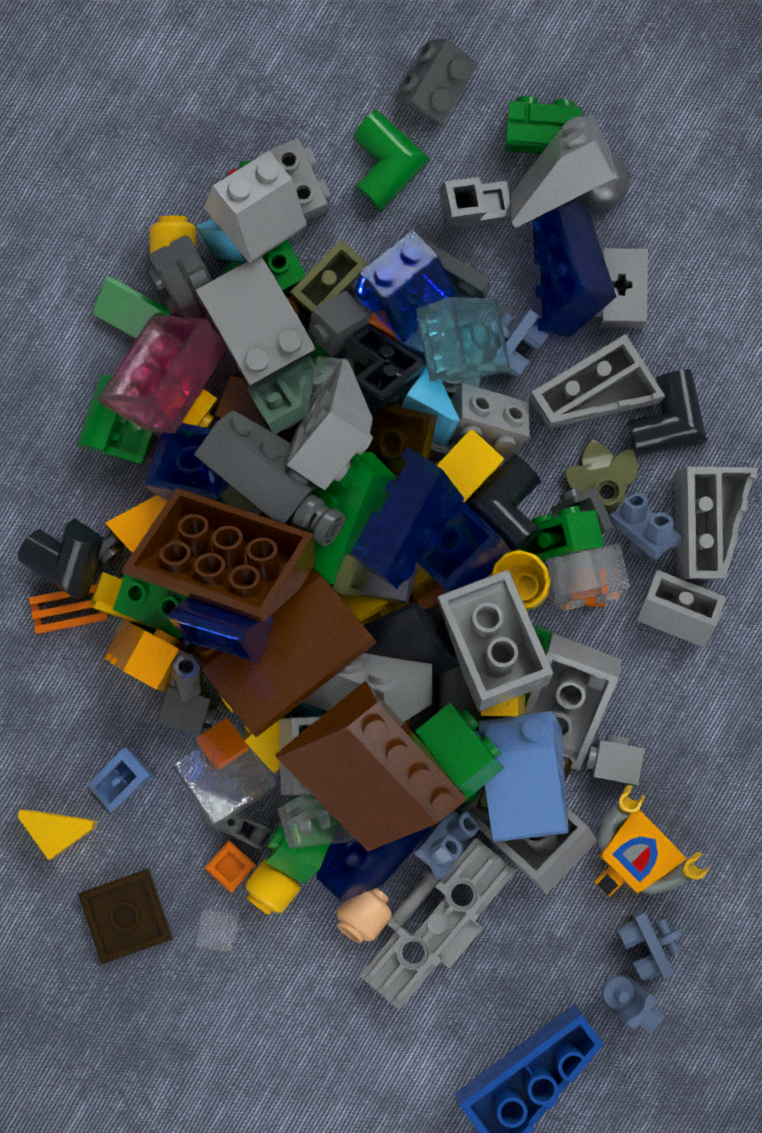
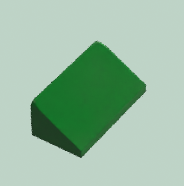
(126, 307)

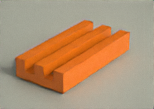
(38, 614)

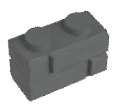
(181, 273)

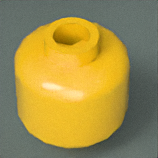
(170, 229)
(271, 889)

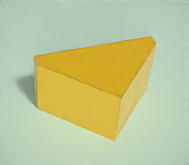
(54, 831)

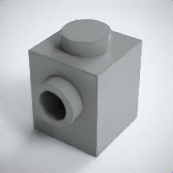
(615, 760)

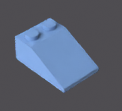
(530, 790)

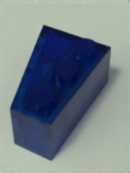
(571, 269)
(409, 520)

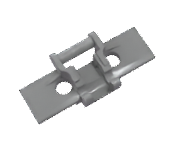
(446, 929)

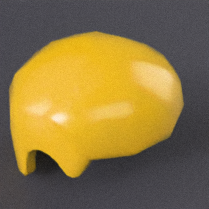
(528, 576)

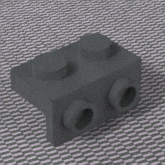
(436, 80)

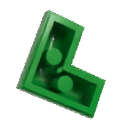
(396, 156)

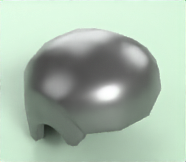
(610, 193)

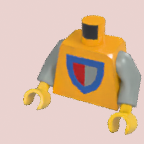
(640, 852)

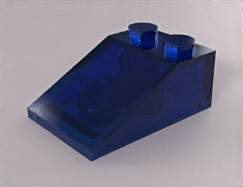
(221, 629)

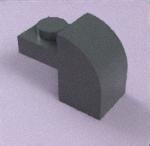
(472, 203)

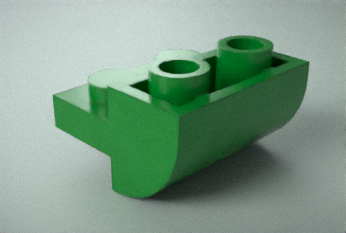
(112, 433)

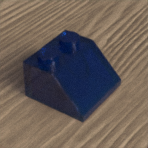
(401, 282)
(178, 467)
(463, 551)

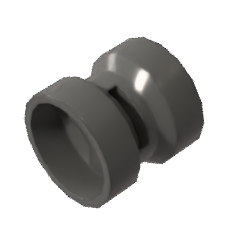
(319, 520)

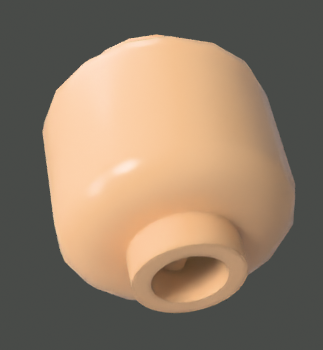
(364, 916)

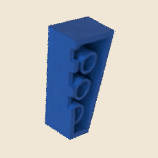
(530, 1077)

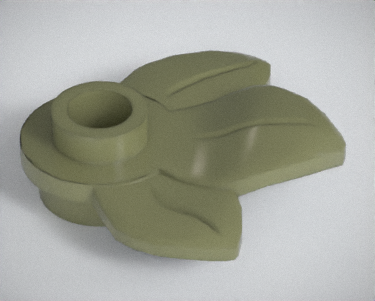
(603, 470)

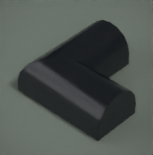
(387, 366)
(678, 423)
(498, 502)
(64, 564)

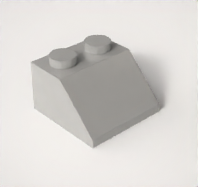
(257, 207)

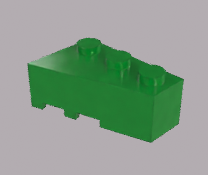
(357, 497)

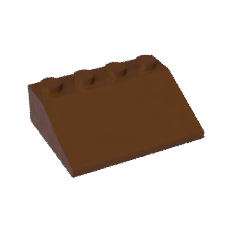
(223, 556)
(307, 646)
(371, 771)

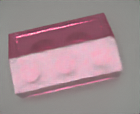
(164, 372)

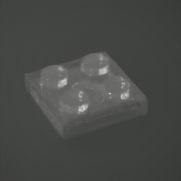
(225, 790)

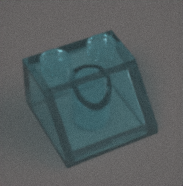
(463, 339)

